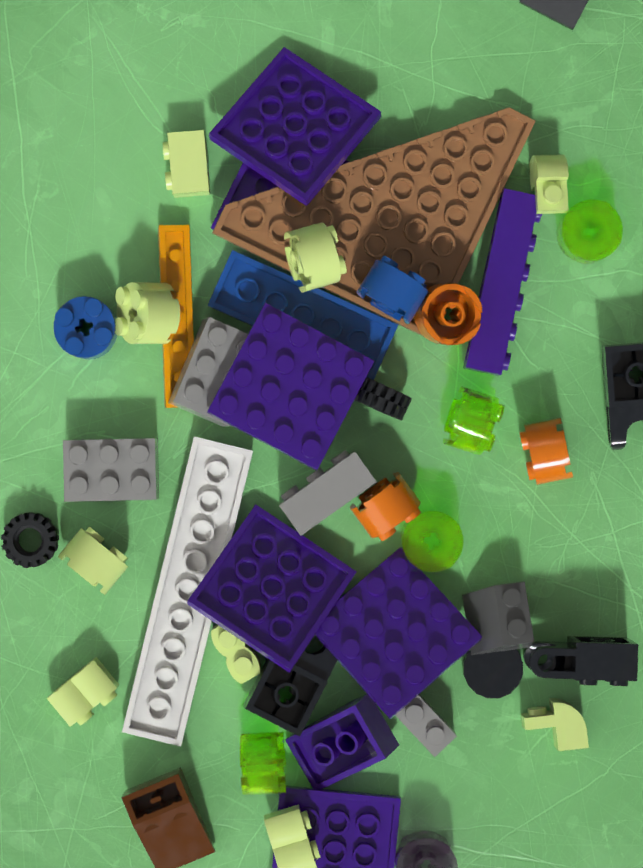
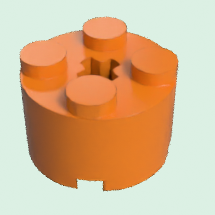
(464, 316)
(547, 451)
(386, 506)

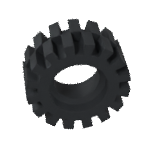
(383, 399)
(17, 553)

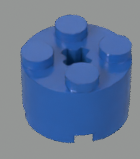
(393, 290)
(71, 318)

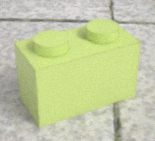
(187, 164)

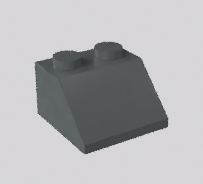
(500, 617)

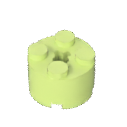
(314, 256)
(146, 313)
(93, 560)

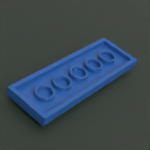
(250, 284)

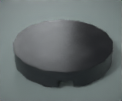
(493, 673)

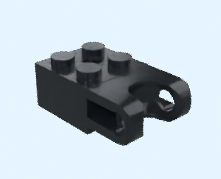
(622, 394)
(586, 659)
(306, 685)

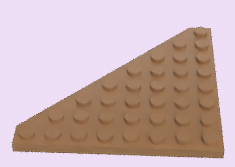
(407, 203)

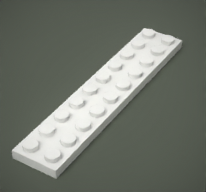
(175, 630)

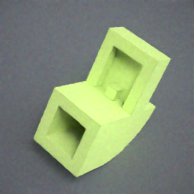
(549, 182)
(565, 720)

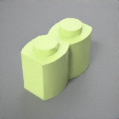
(240, 658)
(83, 692)
(290, 839)

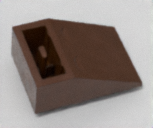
(168, 820)

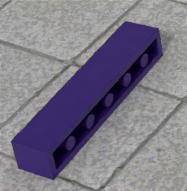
(502, 282)

